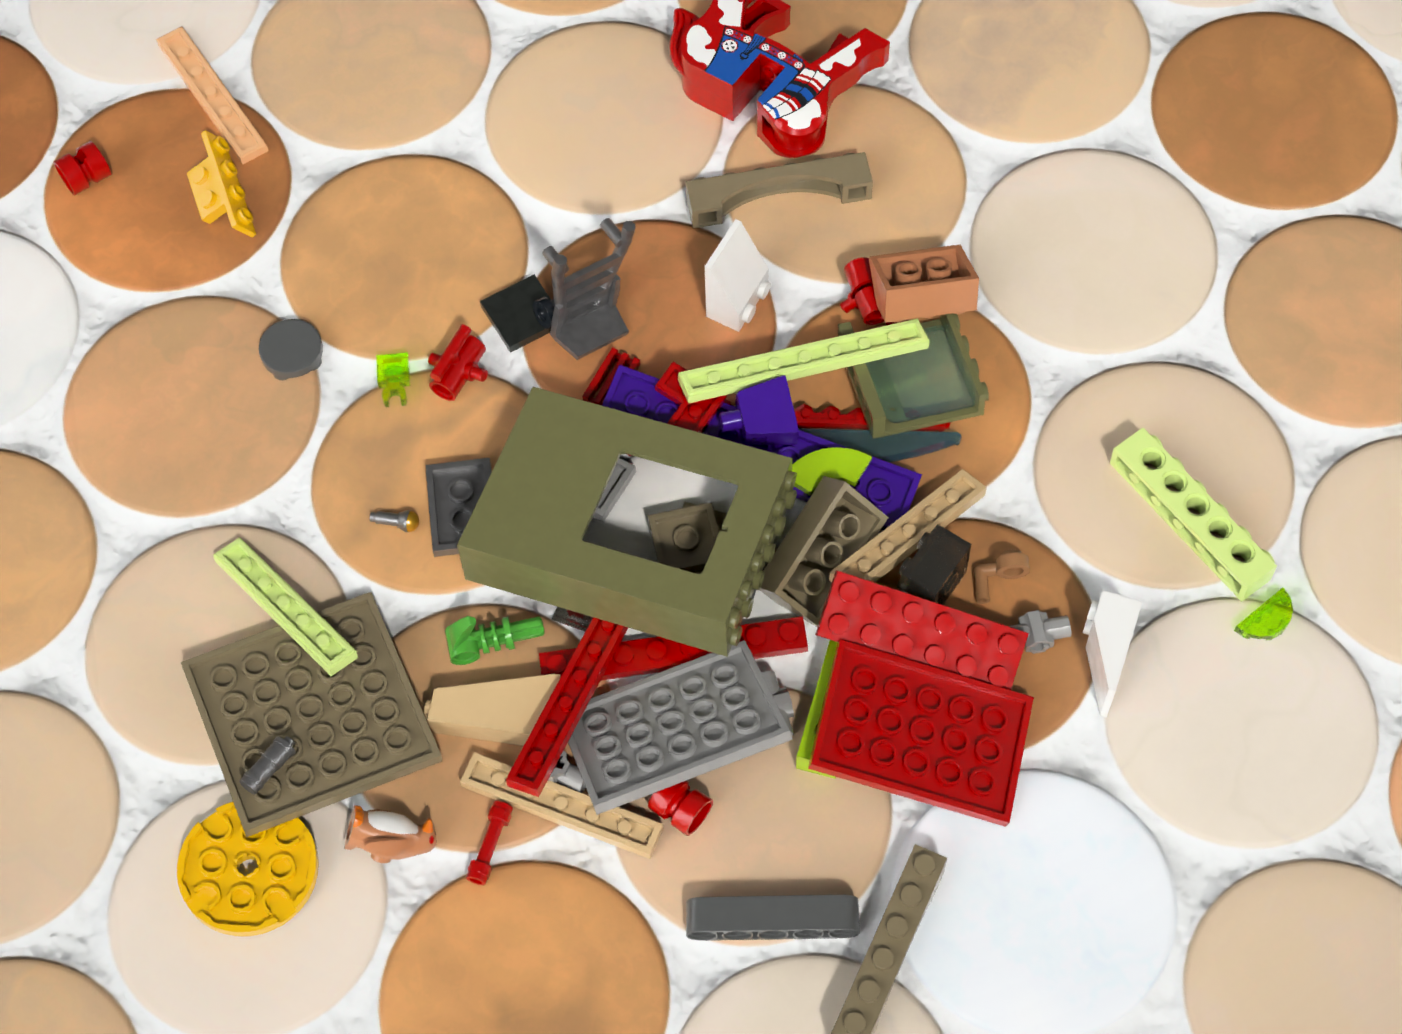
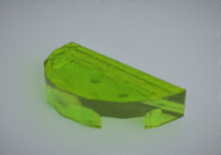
(1268, 619)

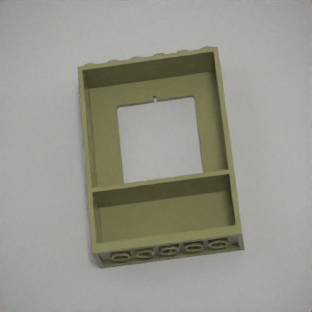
(548, 486)

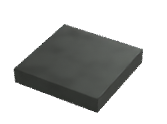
(513, 313)

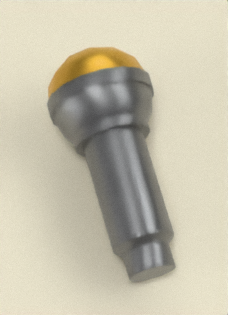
(406, 520)

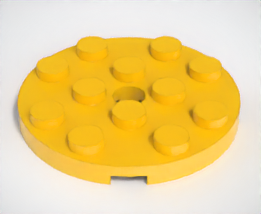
(249, 903)

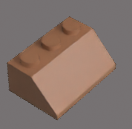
(924, 283)

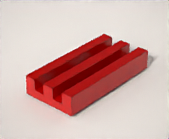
(622, 359)

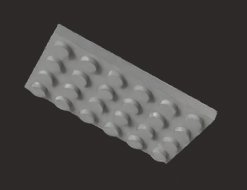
(675, 727)

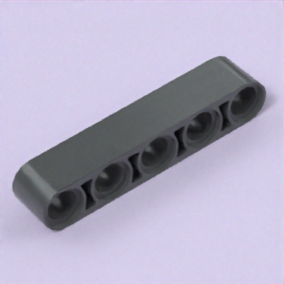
(772, 917)

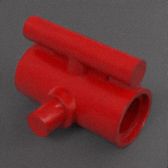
(862, 294)
(457, 364)

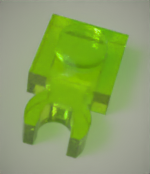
(393, 375)

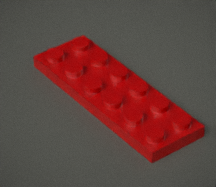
(920, 630)

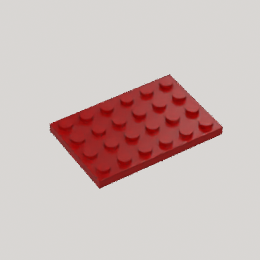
(922, 733)

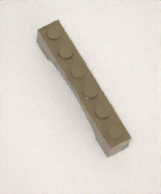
(840, 177)
(891, 942)

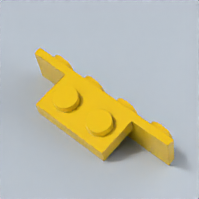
(218, 188)

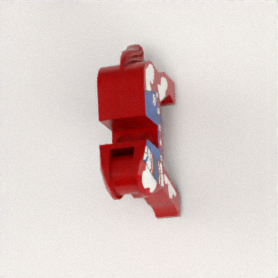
(730, 59)

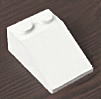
(735, 279)
(1110, 633)

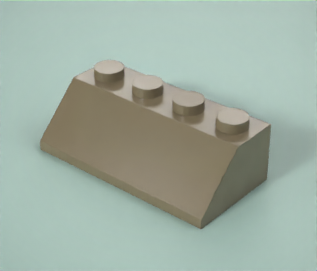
(822, 537)

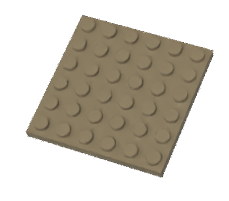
(345, 727)

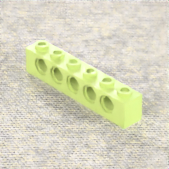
(1195, 530)

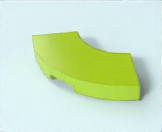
(835, 463)

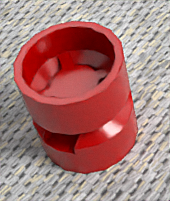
(82, 168)
(684, 806)

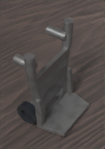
(584, 303)

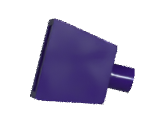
(763, 414)

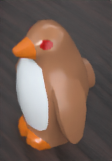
(388, 835)

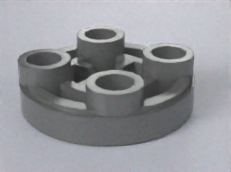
(291, 349)

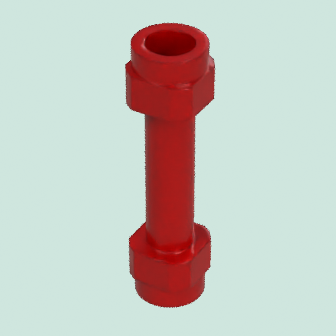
(479, 869)

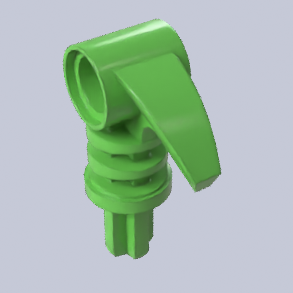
(466, 642)

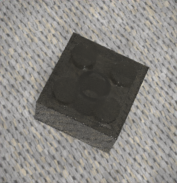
(936, 566)

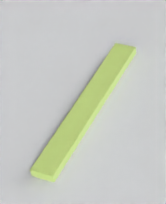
(803, 360)

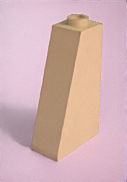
(491, 710)

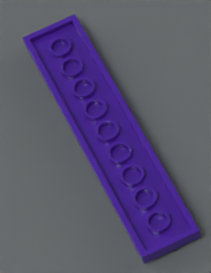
(882, 483)

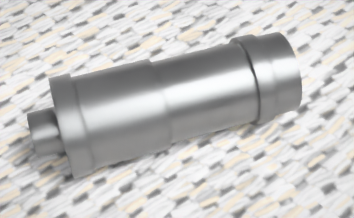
(268, 764)

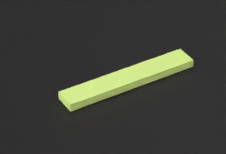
(285, 606)

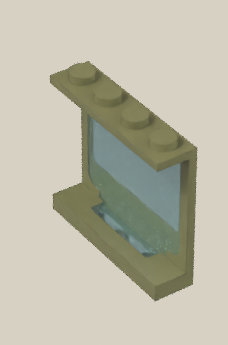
(921, 385)

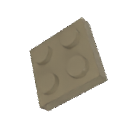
(684, 536)

